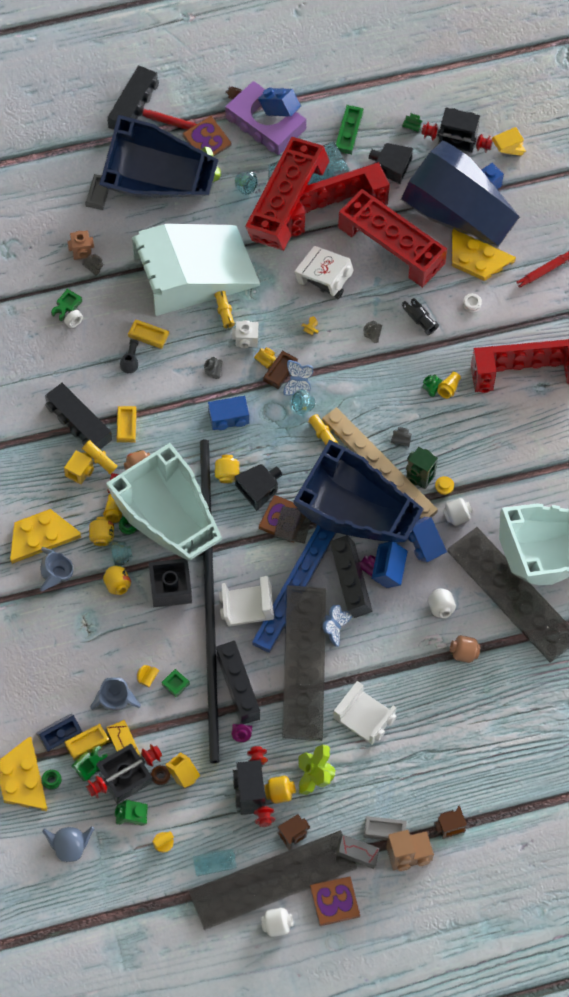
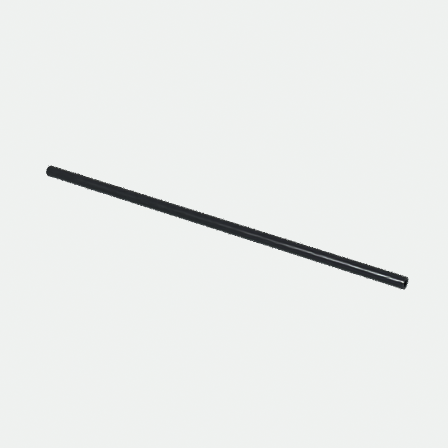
(210, 615)

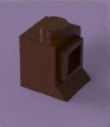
(450, 823)
(293, 830)

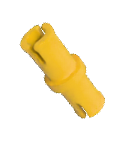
(224, 309)
(321, 429)
(99, 457)

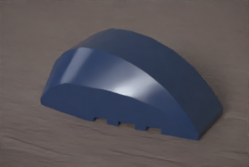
(155, 163)
(459, 196)
(355, 498)

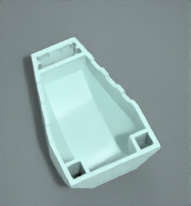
(166, 503)
(536, 542)

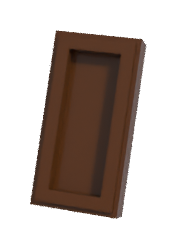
(279, 371)

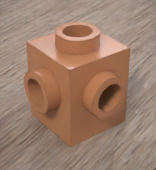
(80, 244)

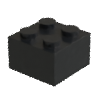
(170, 582)

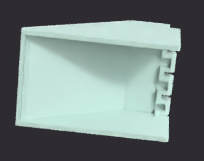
(193, 263)

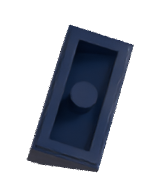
(59, 732)

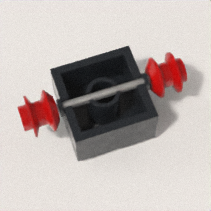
(459, 130)
(124, 772)
(250, 787)

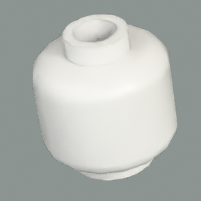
(457, 511)
(441, 603)
(277, 922)

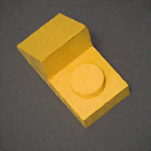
(510, 142)

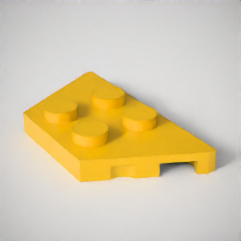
(477, 257)
(40, 531)
(21, 777)

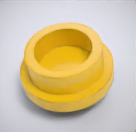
(444, 485)

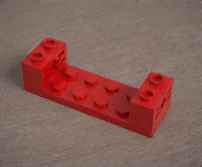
(336, 189)
(283, 191)
(394, 234)
(494, 359)

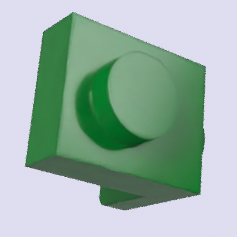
(131, 812)

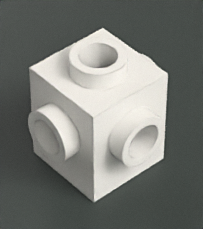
(246, 334)

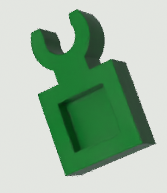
(66, 303)
(86, 764)

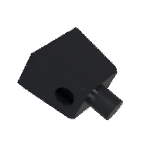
(393, 160)
(258, 484)

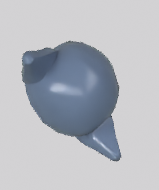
(55, 568)
(114, 695)
(68, 842)

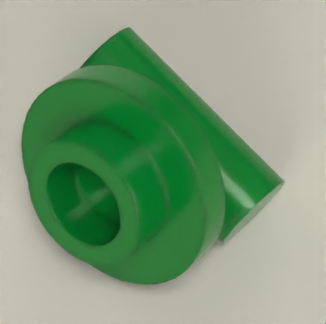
(412, 122)
(431, 384)

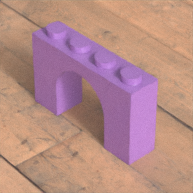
(274, 136)

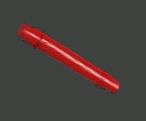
(168, 119)
(544, 269)

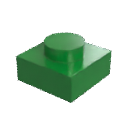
(175, 683)

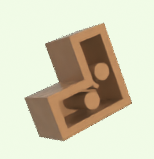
(409, 850)

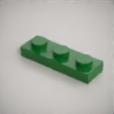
(349, 129)

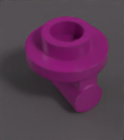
(367, 564)
(241, 732)

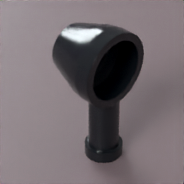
(130, 366)

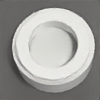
(472, 302)
(73, 319)

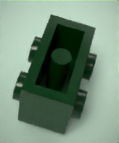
(421, 467)

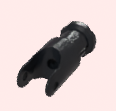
(420, 316)

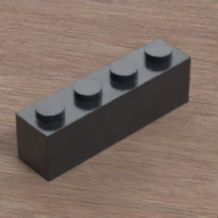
(134, 96)
(77, 417)
(351, 576)
(238, 682)

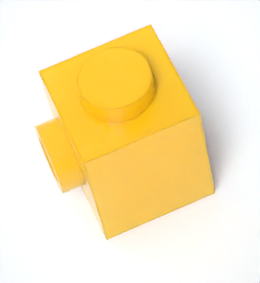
(79, 467)
(183, 770)

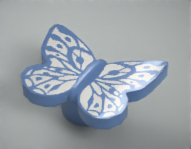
(298, 377)
(334, 622)

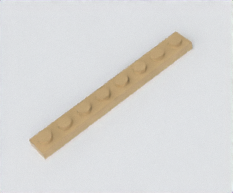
(361, 445)

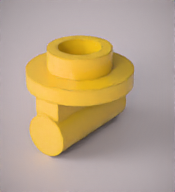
(310, 328)
(265, 357)
(146, 675)
(163, 841)

